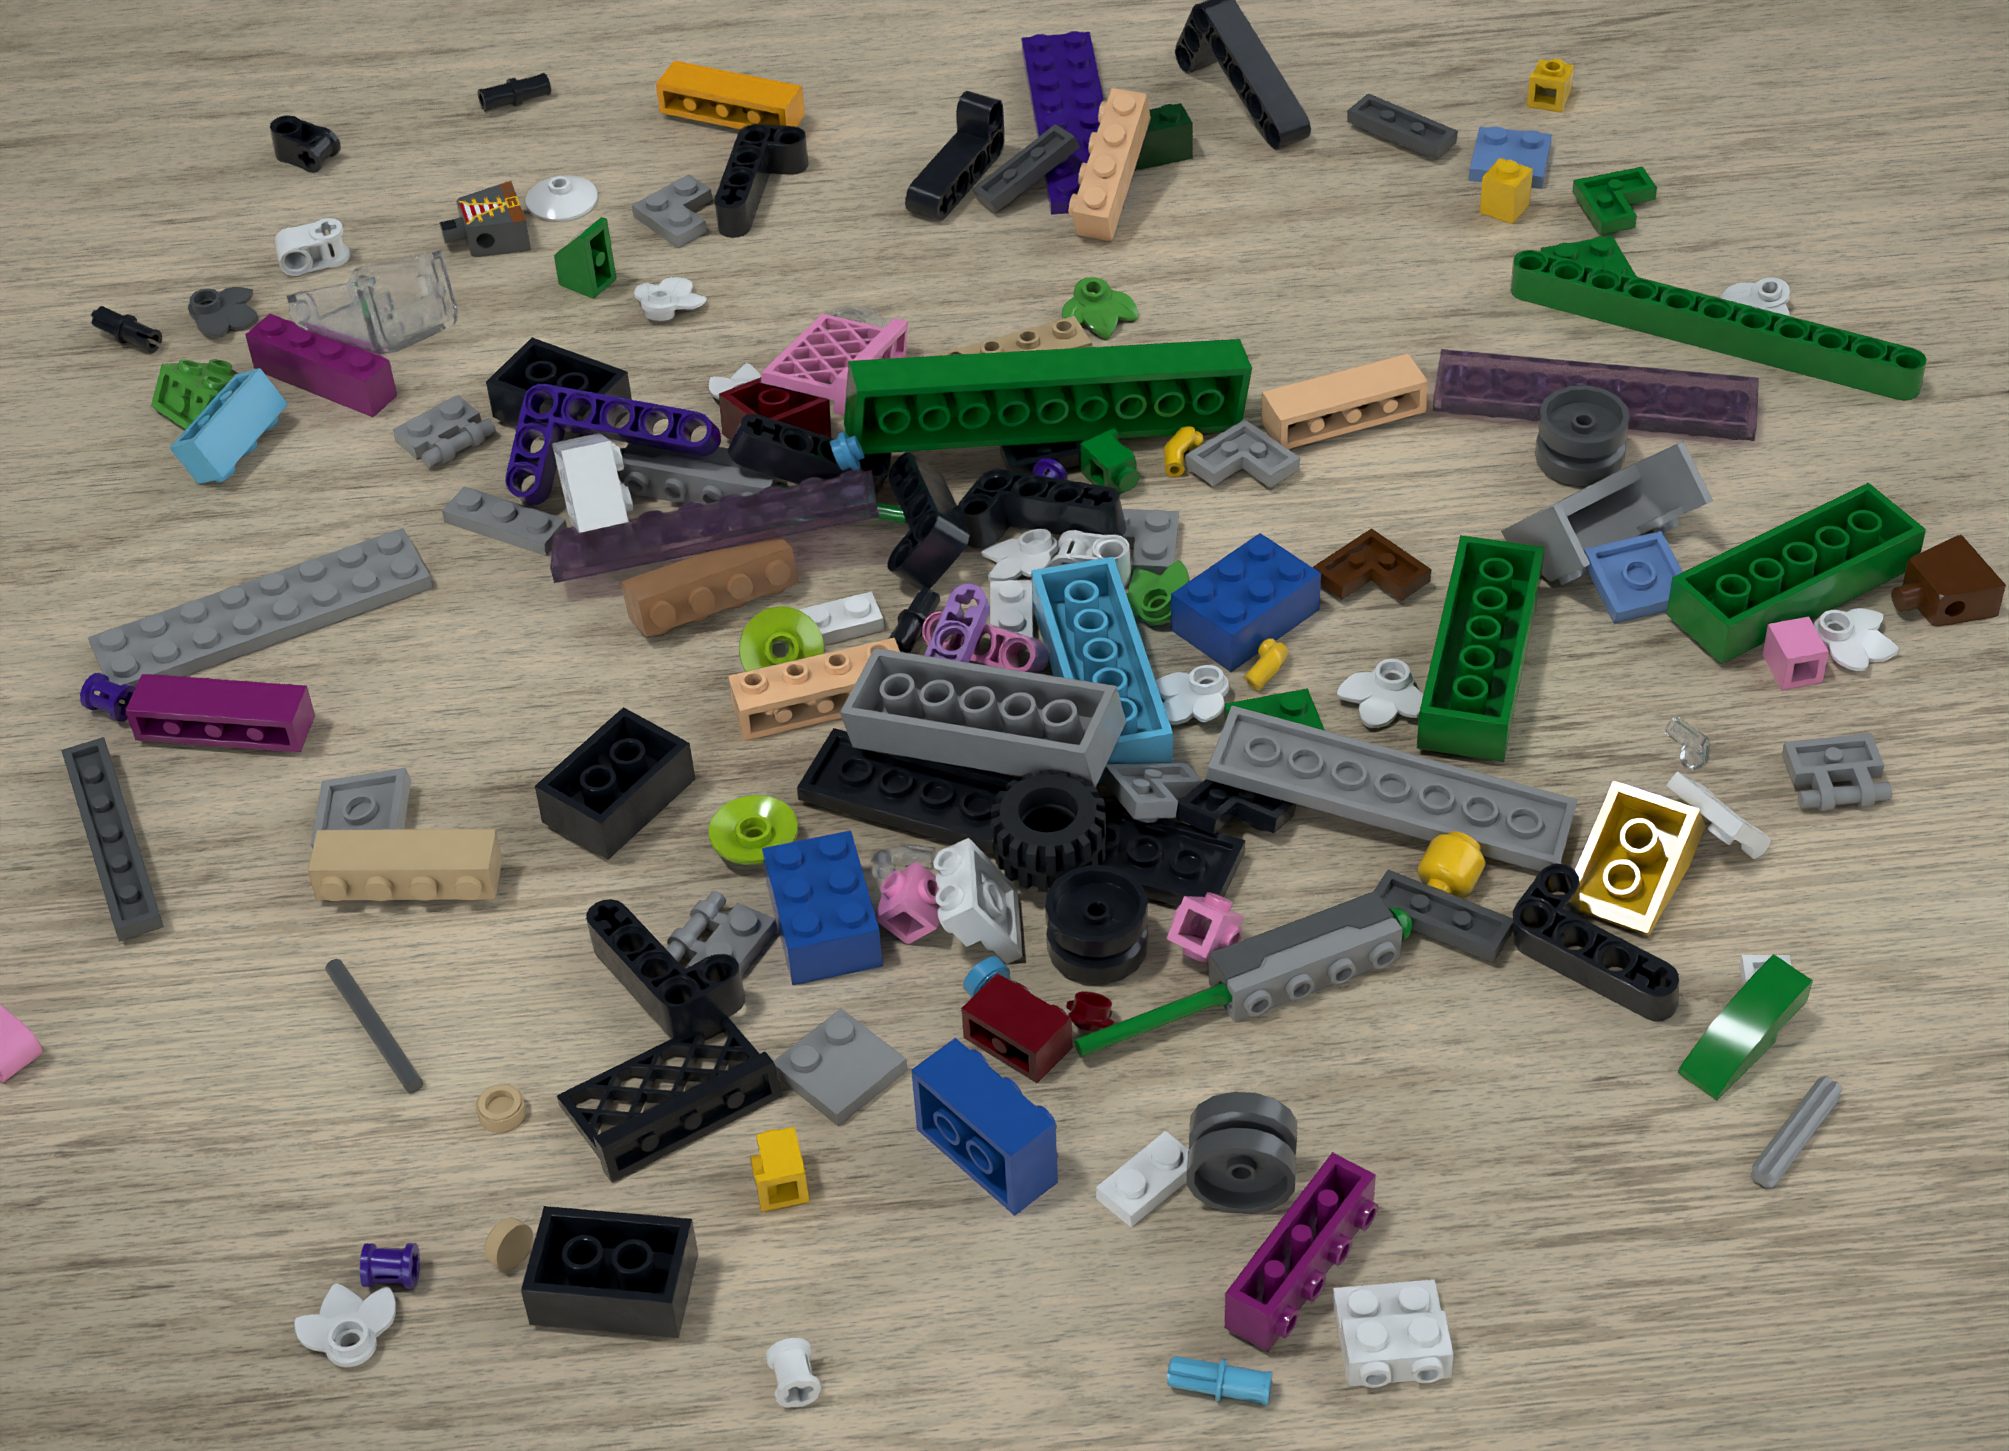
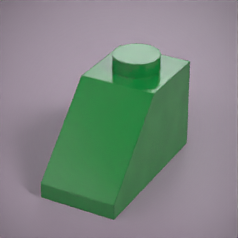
(587, 261)

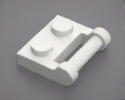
(1725, 822)

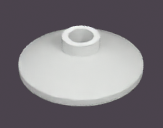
(561, 198)

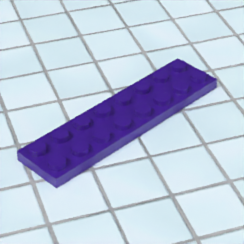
(1064, 93)

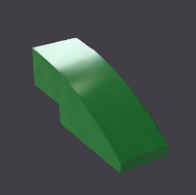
(1746, 1027)

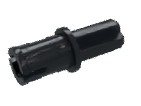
(126, 328)
(912, 619)

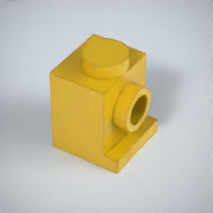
(1554, 76)
(779, 1170)

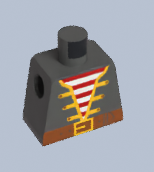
(489, 222)

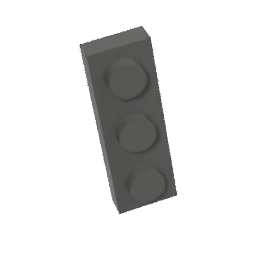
(1402, 126)
(1026, 168)
(1447, 916)

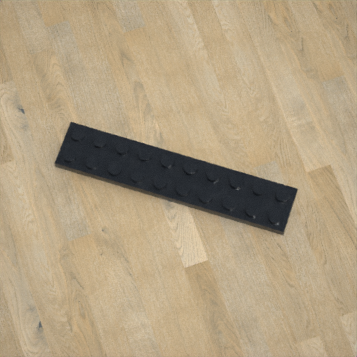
(957, 804)

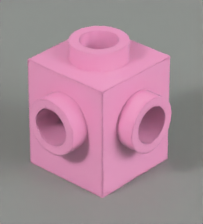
(909, 903)
(1205, 925)

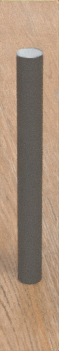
(374, 1026)

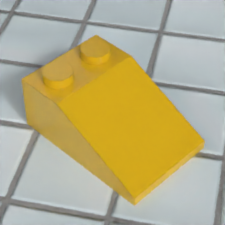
(1636, 857)

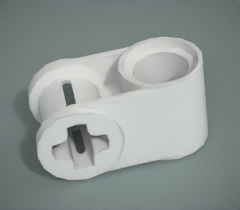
(308, 248)
(1093, 547)

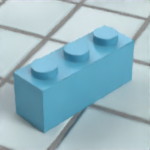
(229, 427)

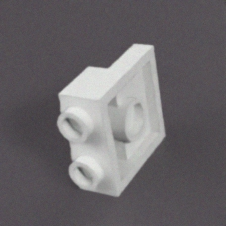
(977, 900)
(1392, 1333)

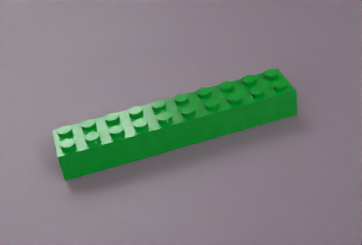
(1045, 395)

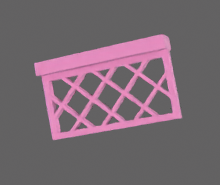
(881, 344)

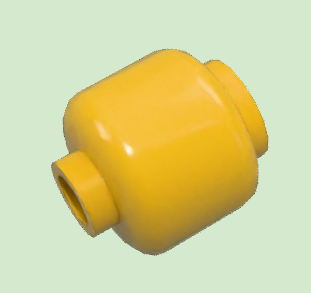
(1452, 864)

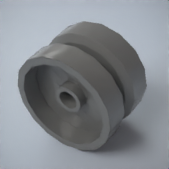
(1581, 435)
(1242, 1152)

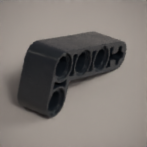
(756, 155)
(962, 159)
(794, 452)
(1037, 502)
(935, 523)
(1645, 983)
(675, 997)

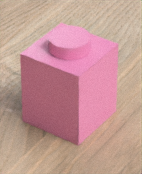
(1795, 653)

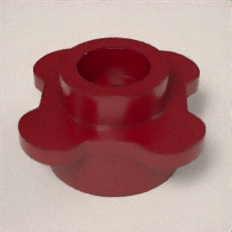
(1090, 1011)

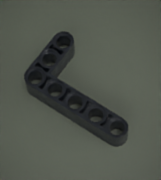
(1223, 35)

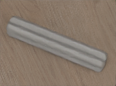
(1796, 1132)

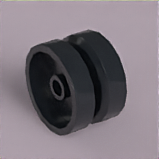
(1096, 924)

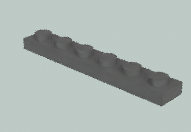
(112, 839)

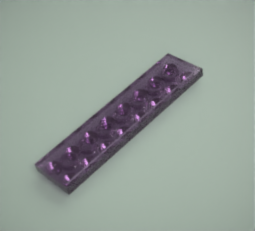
(1655, 397)
(715, 525)

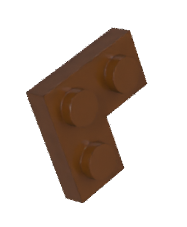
(1372, 559)

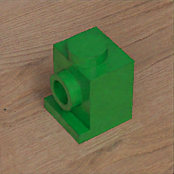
(1109, 462)

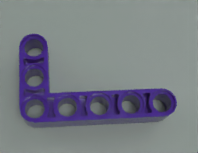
(601, 420)

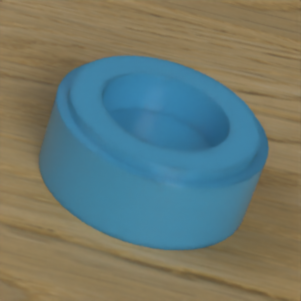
(983, 973)

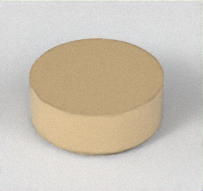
(501, 1108)
(508, 1243)

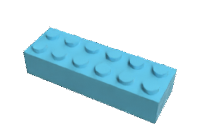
(1096, 640)

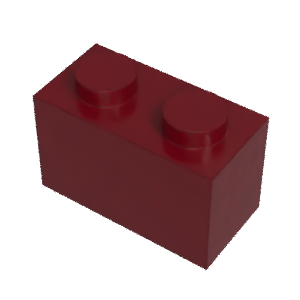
(1017, 1027)

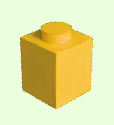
(1506, 190)

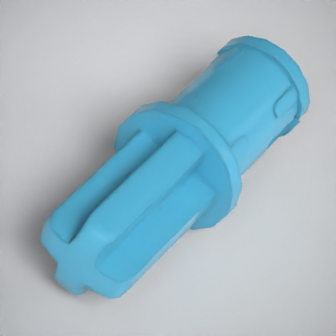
(1220, 1379)

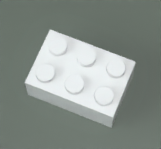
(591, 482)

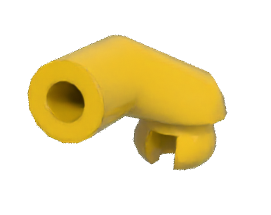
(1174, 450)
(1271, 659)

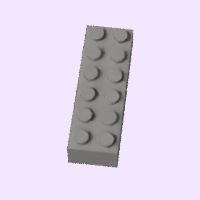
(983, 716)

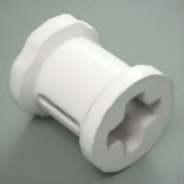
(793, 1372)

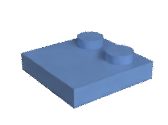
(1524, 147)
(1633, 575)

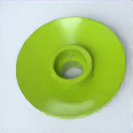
(782, 625)
(748, 825)

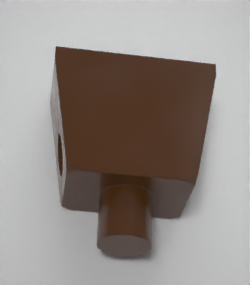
(1950, 585)

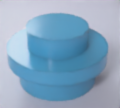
(847, 451)

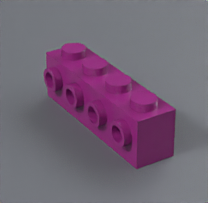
(321, 365)
(220, 713)
(1300, 1252)

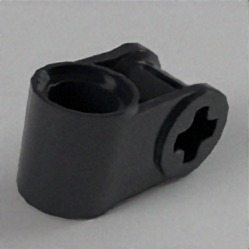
(302, 143)

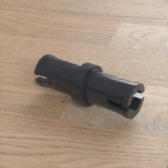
(514, 91)

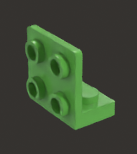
(189, 387)

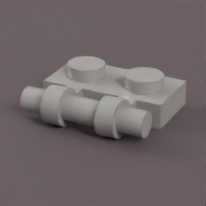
(443, 431)
(1836, 760)
(738, 934)

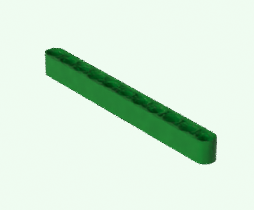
(1719, 325)

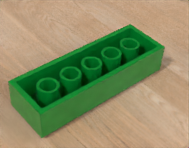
(1794, 571)
(1480, 648)

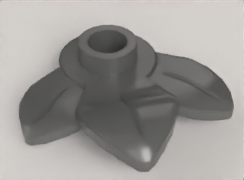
(222, 310)

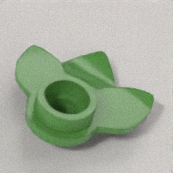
(1099, 310)
(1151, 593)

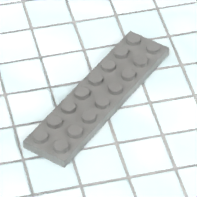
(263, 611)
(1390, 788)

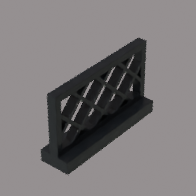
(679, 1115)

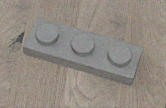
(503, 520)

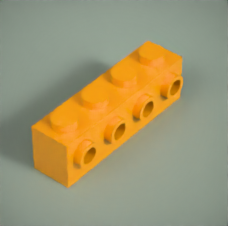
(728, 97)

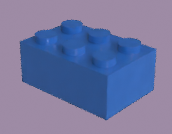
(1245, 600)
(822, 907)
(985, 1125)

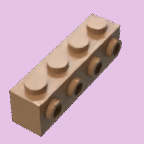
(708, 584)

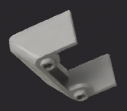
(1613, 510)

